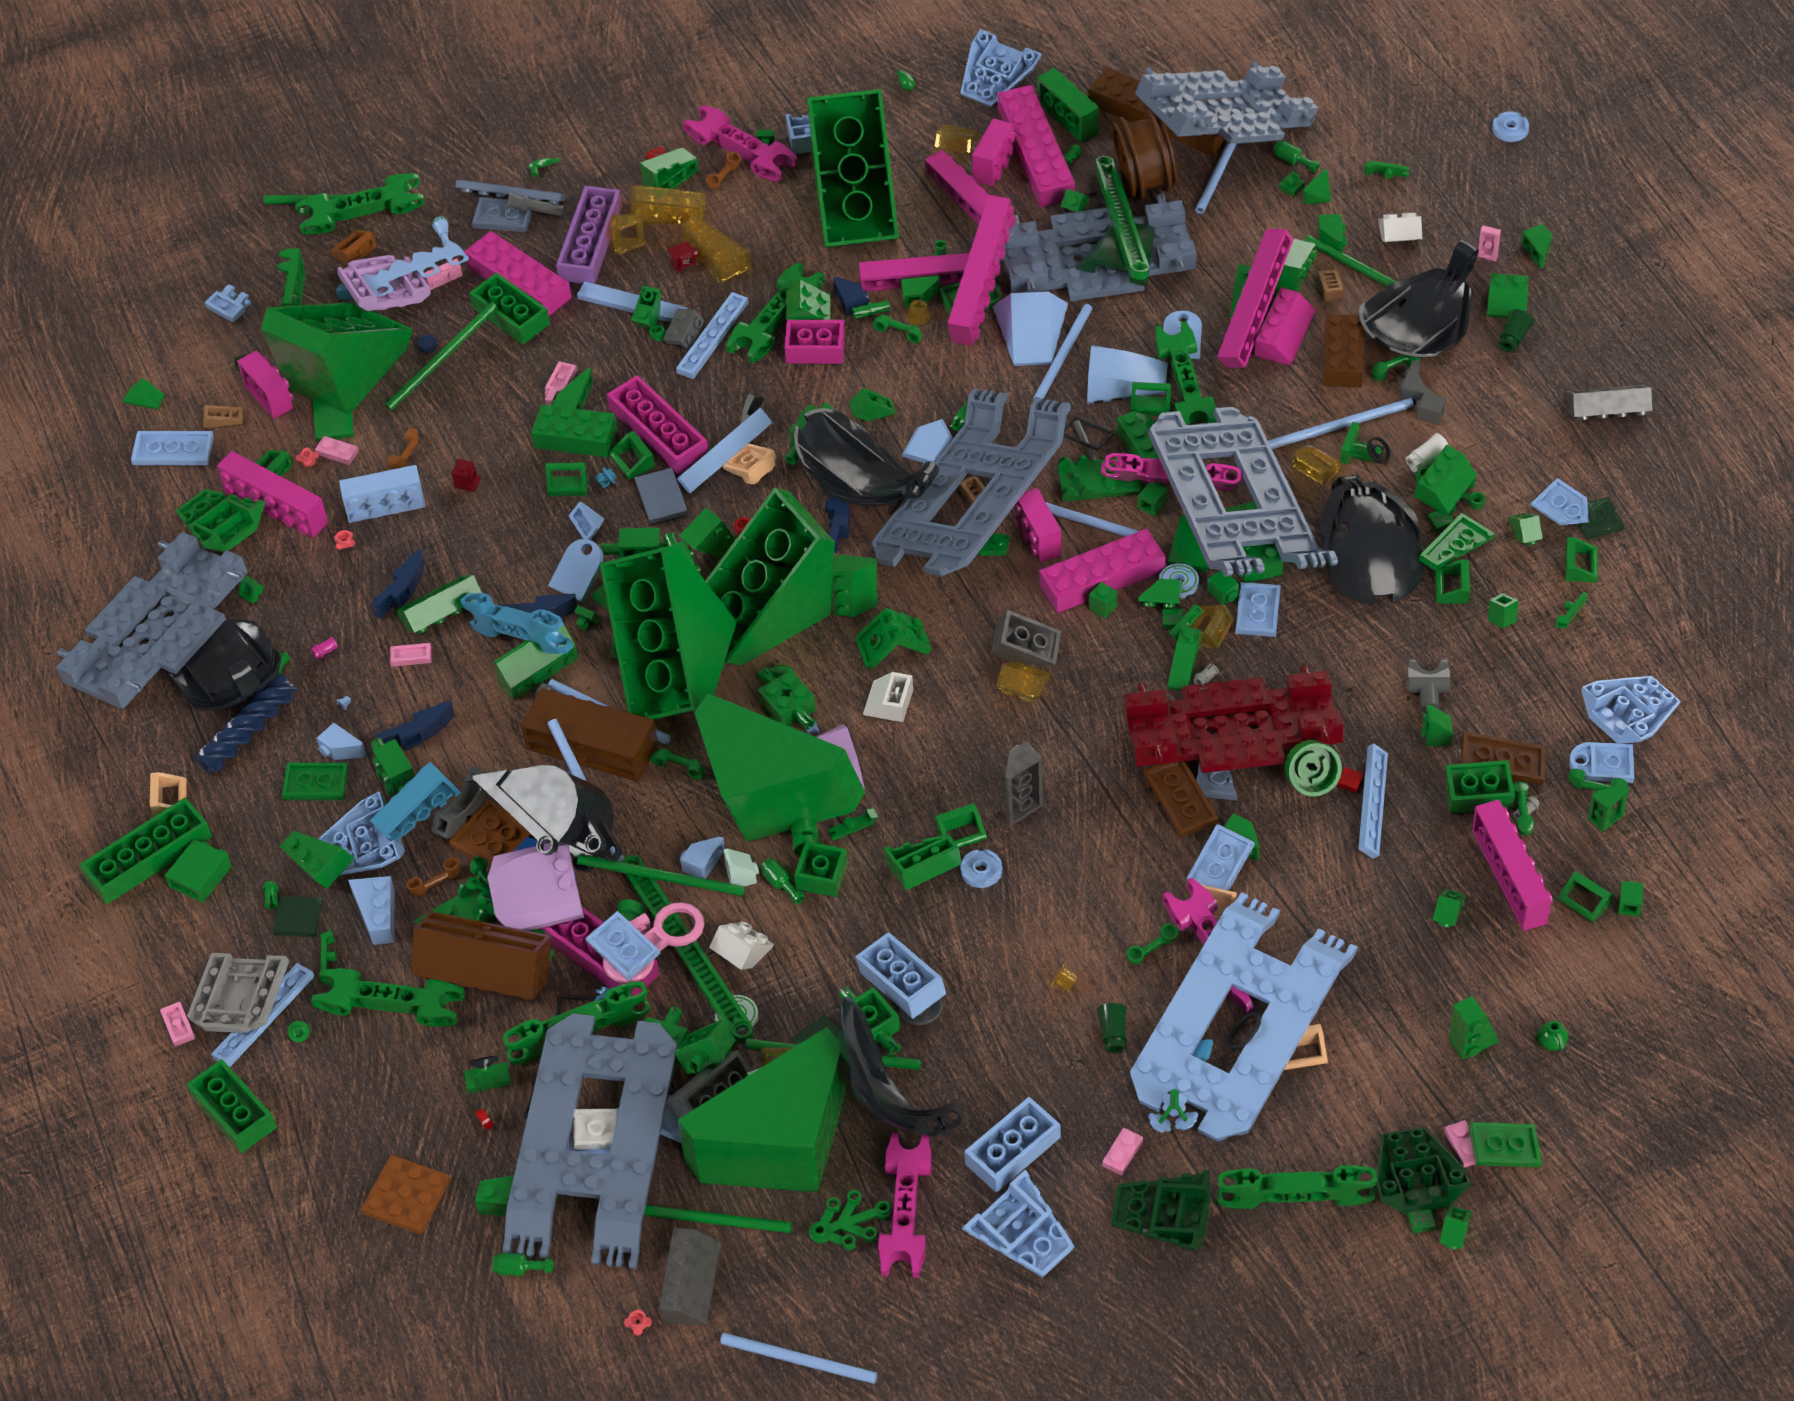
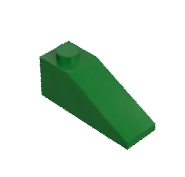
(576, 392)
(1184, 658)

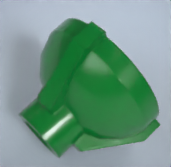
(1552, 1039)

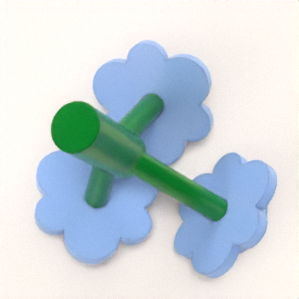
(1174, 1106)

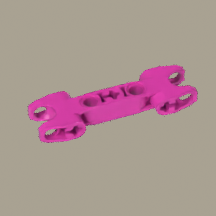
(763, 158)
(1151, 470)
(1197, 914)
(902, 1242)

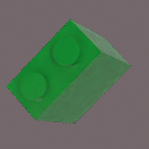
(198, 870)

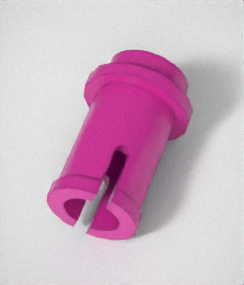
(323, 648)

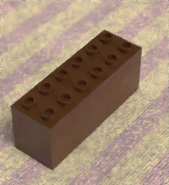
(596, 734)
(481, 955)

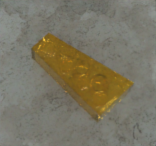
(665, 205)
(715, 250)

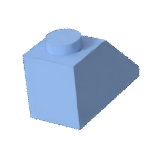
(339, 744)
(702, 857)

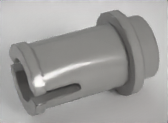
(1206, 675)
(1532, 805)

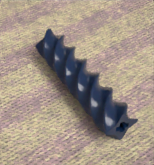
(239, 729)

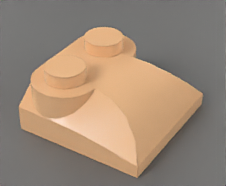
(751, 463)

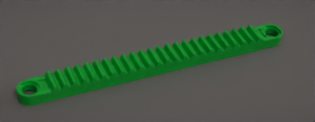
(1121, 218)
(691, 955)

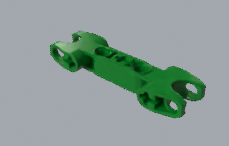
(391, 196)
(759, 333)
(1177, 349)
(351, 992)
(614, 1010)
(1338, 1186)

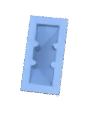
(586, 520)

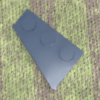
(1217, 784)

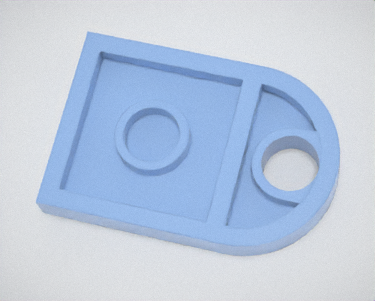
(1172, 327)
(576, 570)
(1604, 761)

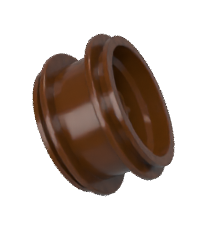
(1144, 154)

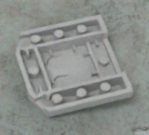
(237, 993)

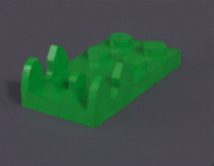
(295, 276)
(1084, 480)
(466, 906)

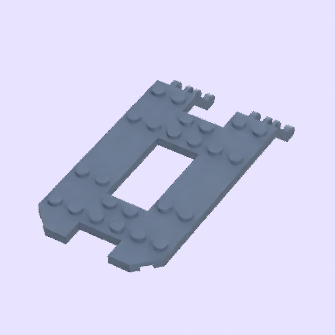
(973, 454)
(1224, 533)
(617, 1178)

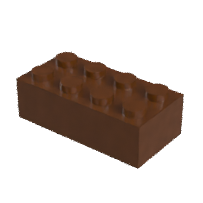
(1343, 351)

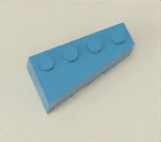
(414, 802)

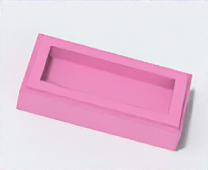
(410, 654)

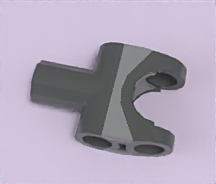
(1428, 683)

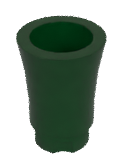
(1515, 329)
(1113, 1026)

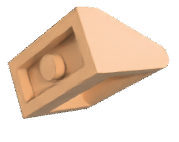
(157, 782)
(1312, 1035)

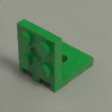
(891, 629)

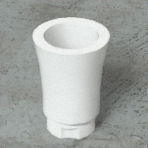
(1426, 453)

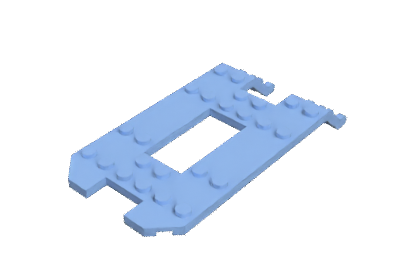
(1225, 962)

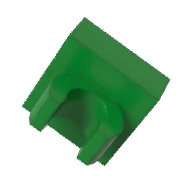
(766, 136)
(1291, 184)
(250, 589)
(586, 617)

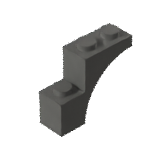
(1429, 406)
(453, 816)

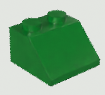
(1506, 294)

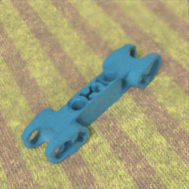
(538, 626)

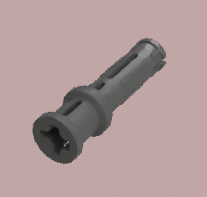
(525, 204)

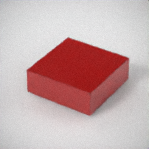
(1350, 780)

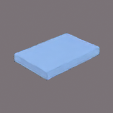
(1258, 609)
(1221, 858)
(622, 946)

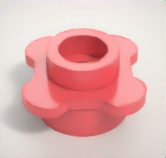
(307, 457)
(344, 539)
(634, 1316)

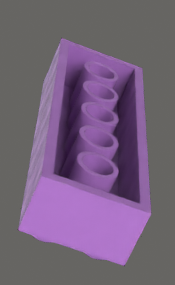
(589, 235)

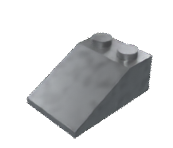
(1025, 640)

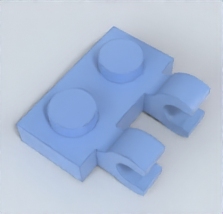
(225, 306)

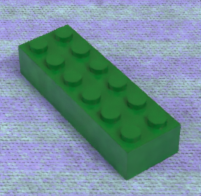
(144, 850)

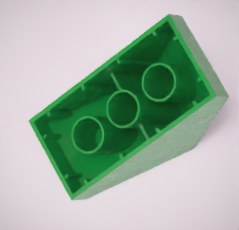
(852, 168)
(333, 349)
(775, 577)
(665, 631)
(773, 770)
(771, 1124)

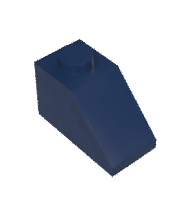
(849, 294)

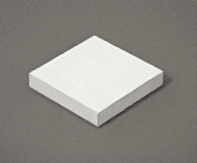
(594, 1128)

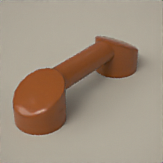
(732, 162)
(395, 461)
(418, 887)

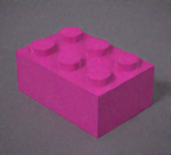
(993, 152)
(815, 341)
(265, 384)
(1038, 525)

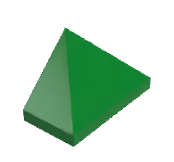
(1318, 190)
(144, 395)

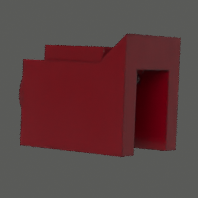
(682, 256)
(465, 475)

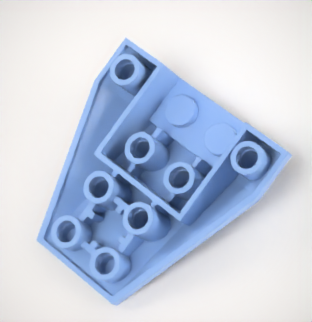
(994, 68)
(1629, 707)
(362, 838)

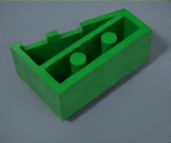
(669, 169)
(1296, 266)
(708, 534)
(316, 857)
(923, 860)
(1470, 1029)
(493, 1196)

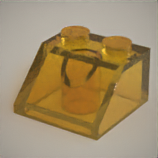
(1022, 680)

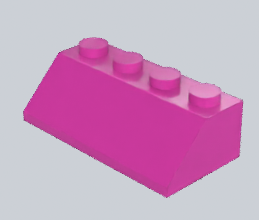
(1284, 327)

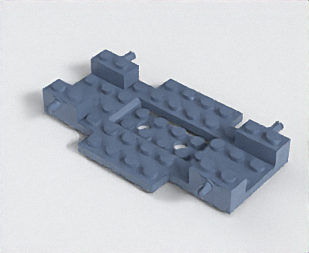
(1252, 116)
(1037, 263)
(190, 586)

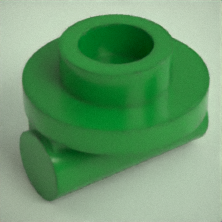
(298, 1031)

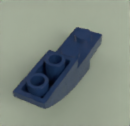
(838, 520)
(405, 582)
(558, 604)
(424, 726)

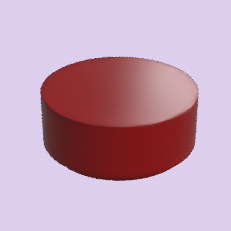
(740, 524)
(484, 1119)

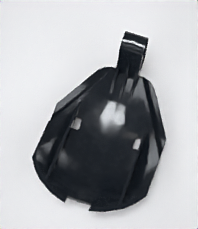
(1434, 309)
(833, 452)
(1376, 551)
(229, 666)
(879, 1092)

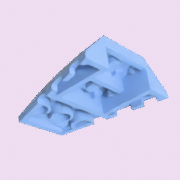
(1031, 326)
(1115, 370)
(1022, 1228)

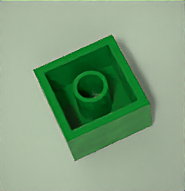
(807, 303)
(821, 869)

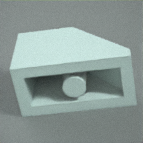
(740, 868)

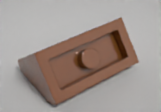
(356, 250)

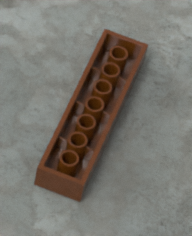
(1116, 95)

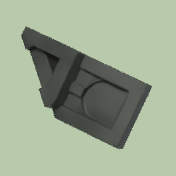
(751, 405)

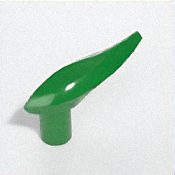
(541, 163)

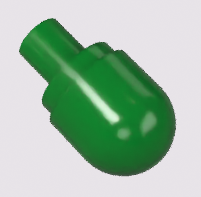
(905, 80)
(780, 670)

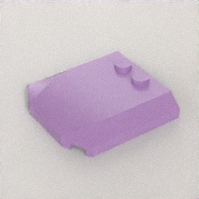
(407, 288)
(534, 888)

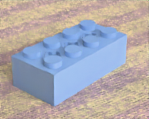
(382, 493)
(900, 975)
(1012, 1144)

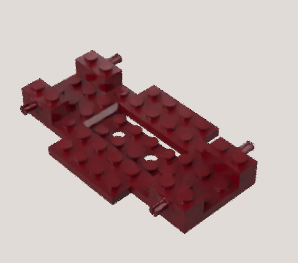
(1294, 714)

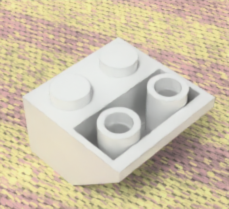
(1400, 228)
(890, 697)
(740, 944)

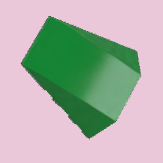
(219, 519)

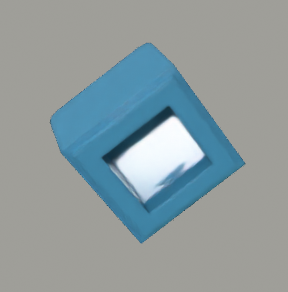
(343, 293)
(1203, 1050)

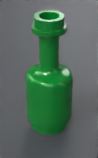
(1293, 154)
(780, 879)
(516, 1264)

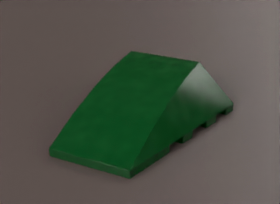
(1108, 252)
(1165, 1209)

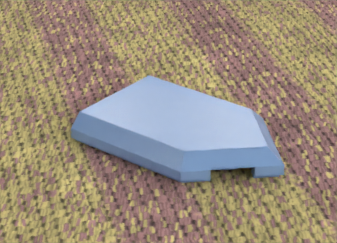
(928, 442)
(1562, 504)

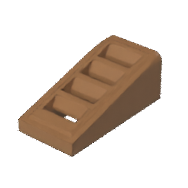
(1331, 288)
(215, 416)
(964, 486)

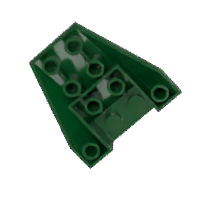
(1418, 1172)

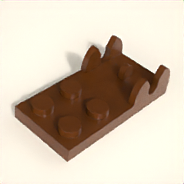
(1525, 759)
(1180, 797)

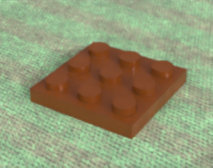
(489, 833)
(406, 1194)

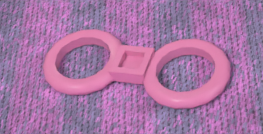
(662, 939)

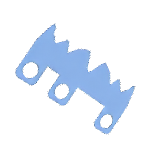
(419, 262)

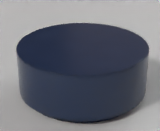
(427, 343)

